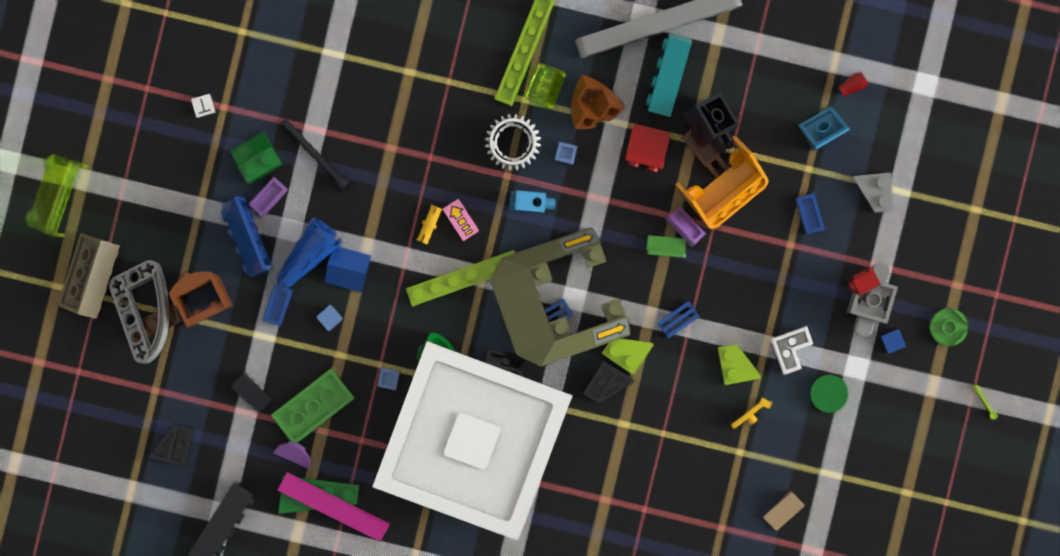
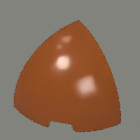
(593, 103)

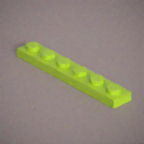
(455, 280)

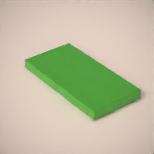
(312, 406)

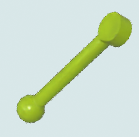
(992, 415)

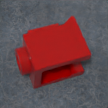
(864, 281)

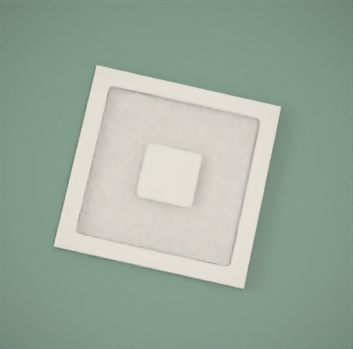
(472, 441)

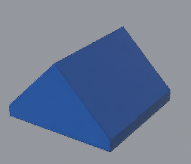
(347, 269)

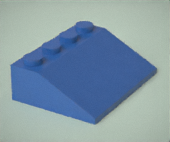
(246, 236)

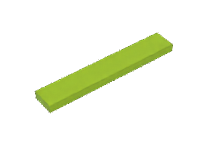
(524, 51)

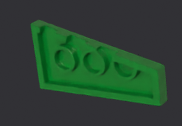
(344, 491)

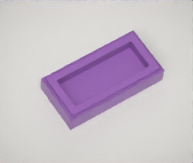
(268, 197)
(685, 226)

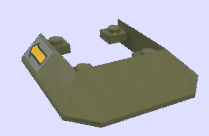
(523, 311)

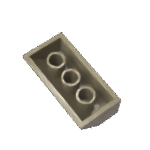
(88, 275)

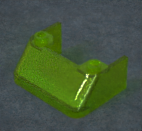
(53, 194)

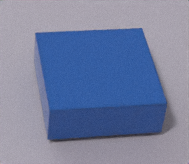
(893, 341)

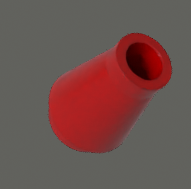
(853, 84)

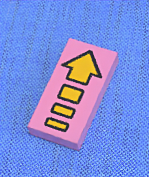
(460, 219)

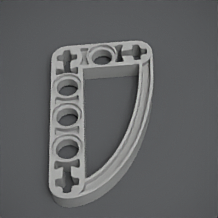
(163, 309)

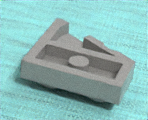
(877, 191)

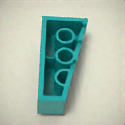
(669, 75)

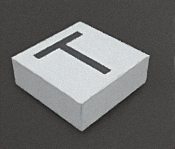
(203, 105)

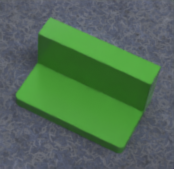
(666, 246)

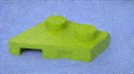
(627, 353)
(736, 365)

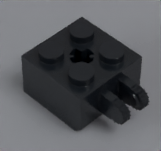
(712, 122)

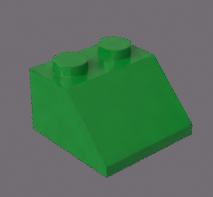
(256, 158)

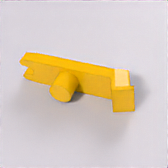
(749, 415)

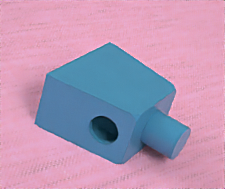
(523, 202)

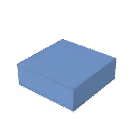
(566, 153)
(329, 317)
(388, 378)

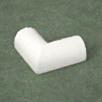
(785, 347)

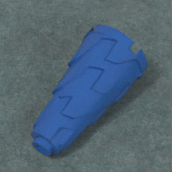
(308, 252)

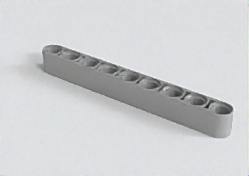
(652, 25)

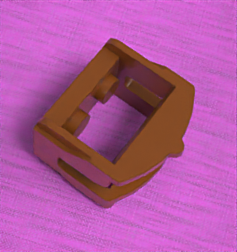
(191, 282)

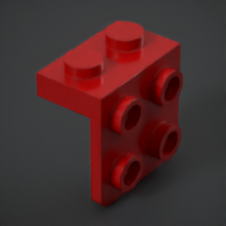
(647, 148)

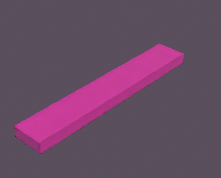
(333, 506)

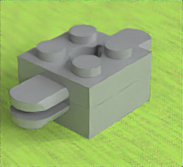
(874, 304)

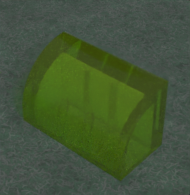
(545, 85)

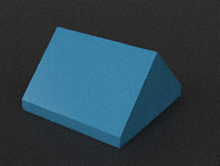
(823, 128)

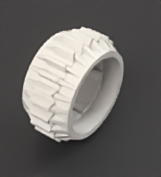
(510, 123)

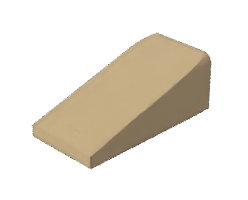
(783, 510)

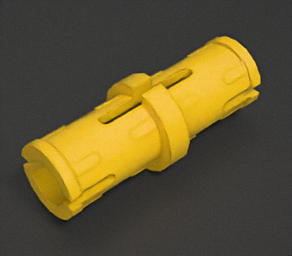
(429, 224)

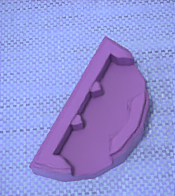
(294, 453)

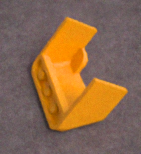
(729, 190)

